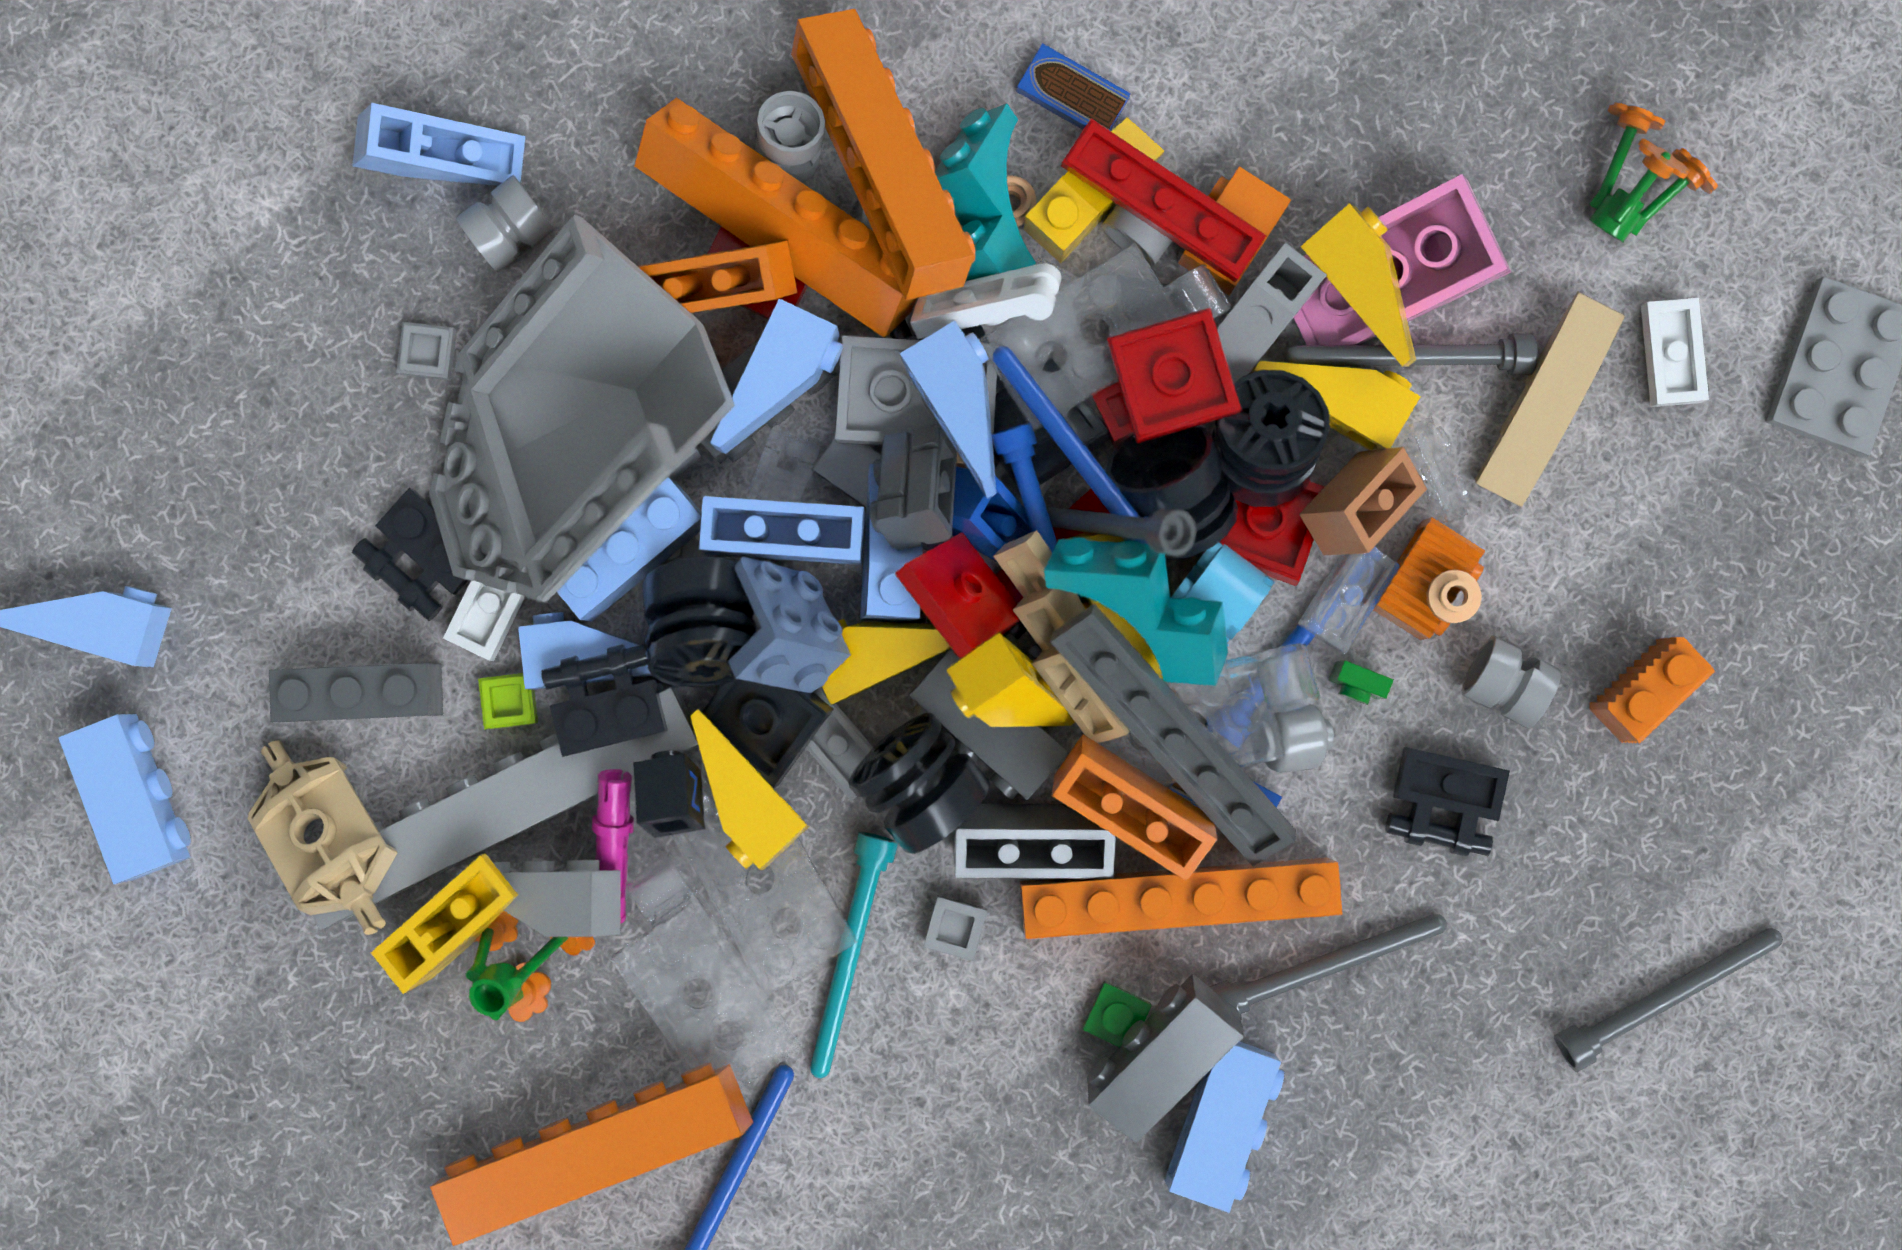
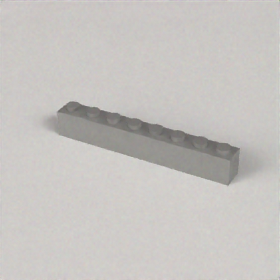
(510, 803)

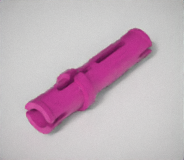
(613, 826)

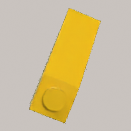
(1075, 208)
(1364, 273)
(1360, 401)
(880, 653)
(1005, 688)
(746, 803)
(445, 925)

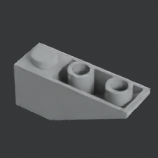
(1267, 309)
(565, 902)

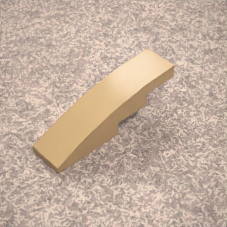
(1550, 398)
(1044, 612)

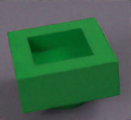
(1360, 683)
(1114, 1013)

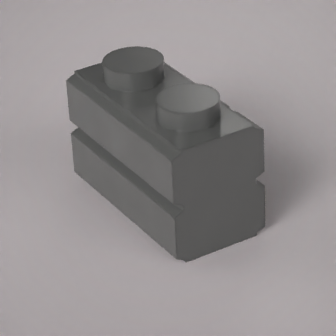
(915, 488)

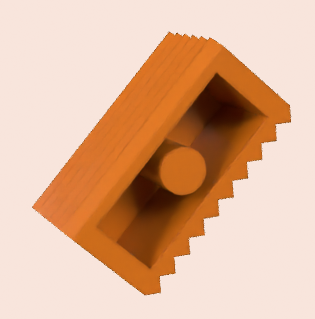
(1428, 554)
(1651, 689)

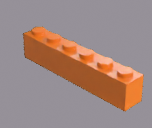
(882, 154)
(769, 206)
(1167, 901)
(592, 1153)

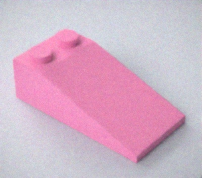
(1438, 252)

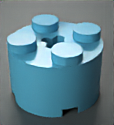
(1227, 578)

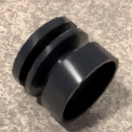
(1274, 439)
(1177, 474)
(695, 621)
(919, 783)

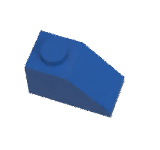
(987, 521)

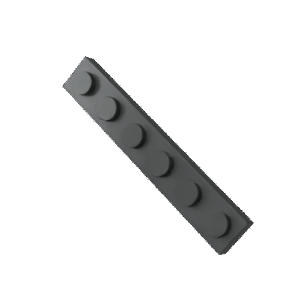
(1173, 735)

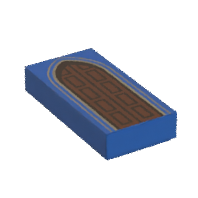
(1071, 90)

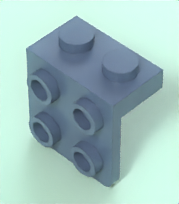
(798, 634)

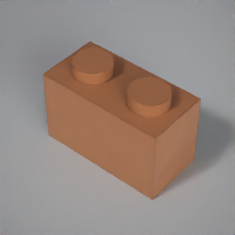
(1363, 501)

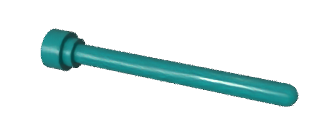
(873, 856)

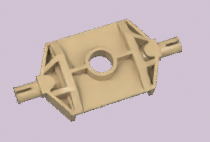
(349, 856)

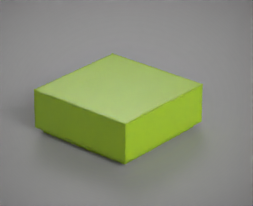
(506, 702)

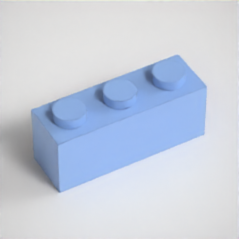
(782, 530)
(633, 550)
(126, 797)
(1224, 1127)

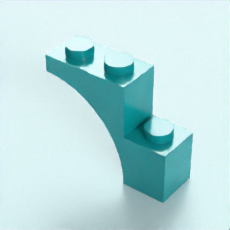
(977, 180)
(1133, 582)

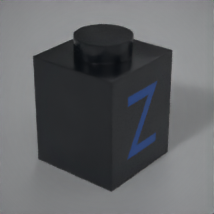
(668, 794)

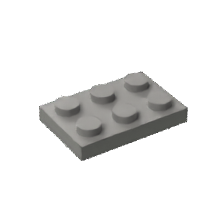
(1841, 368)
(879, 395)

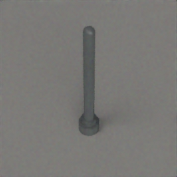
(1514, 354)
(1165, 531)
(1242, 996)
(1583, 1044)

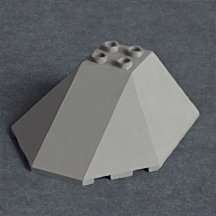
(569, 415)

